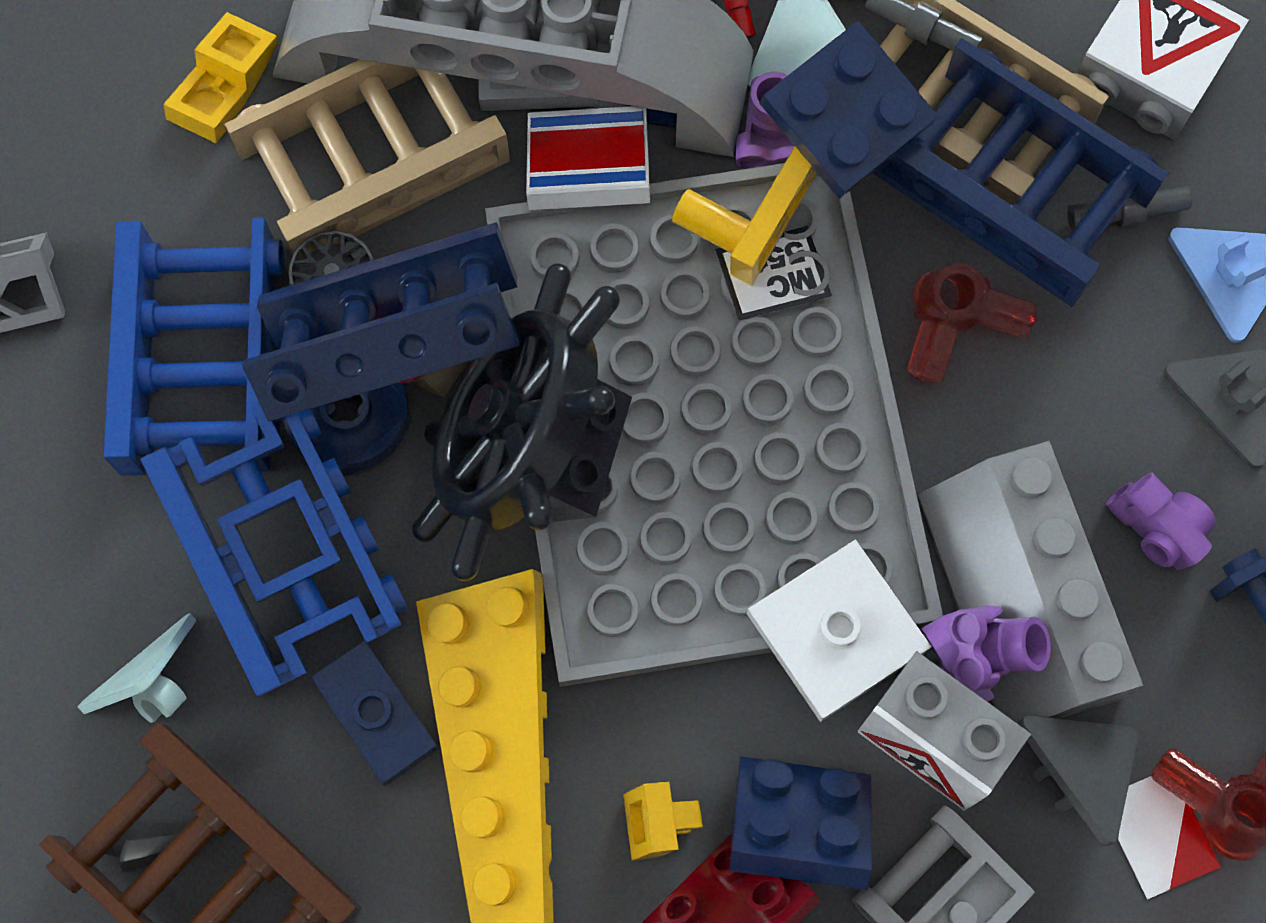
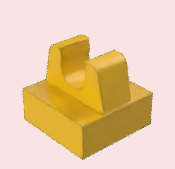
(657, 821)

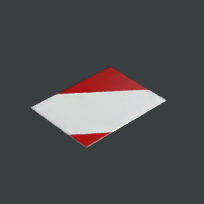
(1163, 839)

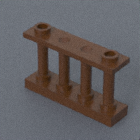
(219, 810)

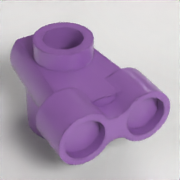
(763, 140)
(1170, 524)
(996, 647)

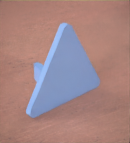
(1227, 272)

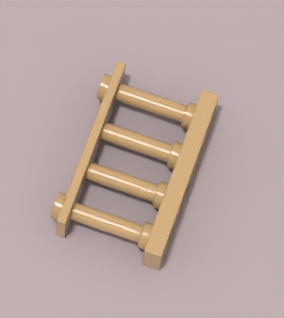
(961, 145)
(366, 197)

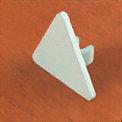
(795, 35)
(142, 678)

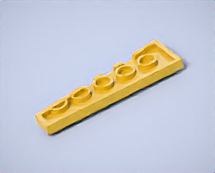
(489, 718)

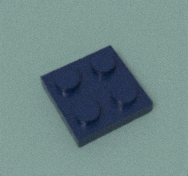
(848, 109)
(802, 823)

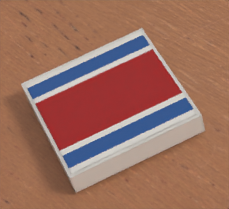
(587, 158)

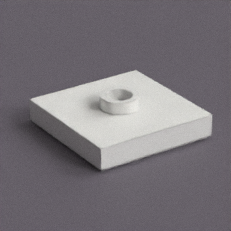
(838, 630)

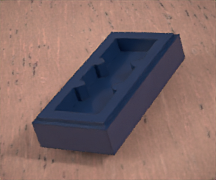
(374, 713)

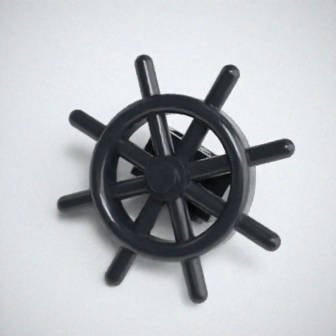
(527, 428)

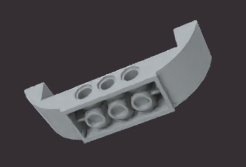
(626, 52)

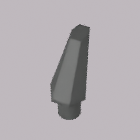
(143, 844)

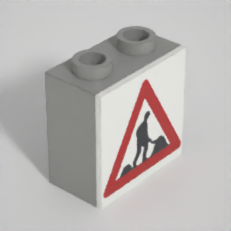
(1161, 58)
(944, 732)

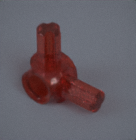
(975, 305)
(1219, 802)

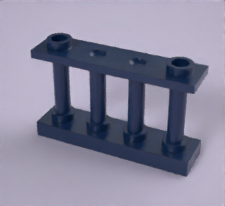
(1012, 228)
(384, 322)

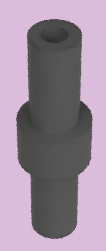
(922, 22)
(1132, 213)

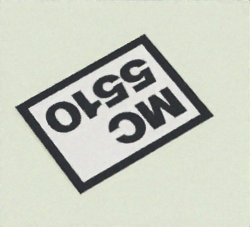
(776, 281)

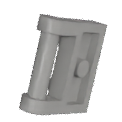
(977, 892)

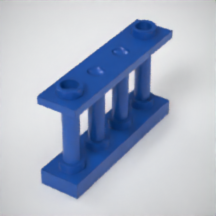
(139, 318)

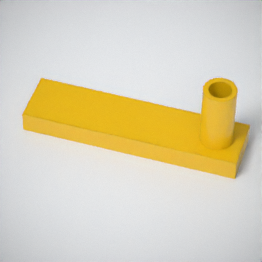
(755, 239)

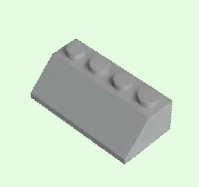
(1018, 544)

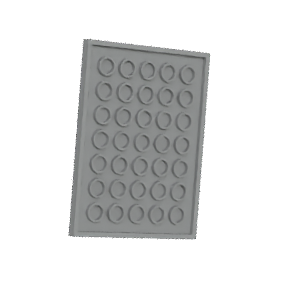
(741, 438)

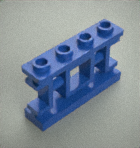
(232, 563)

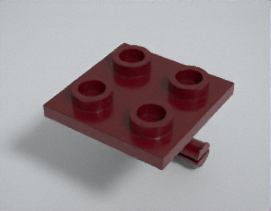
(728, 896)

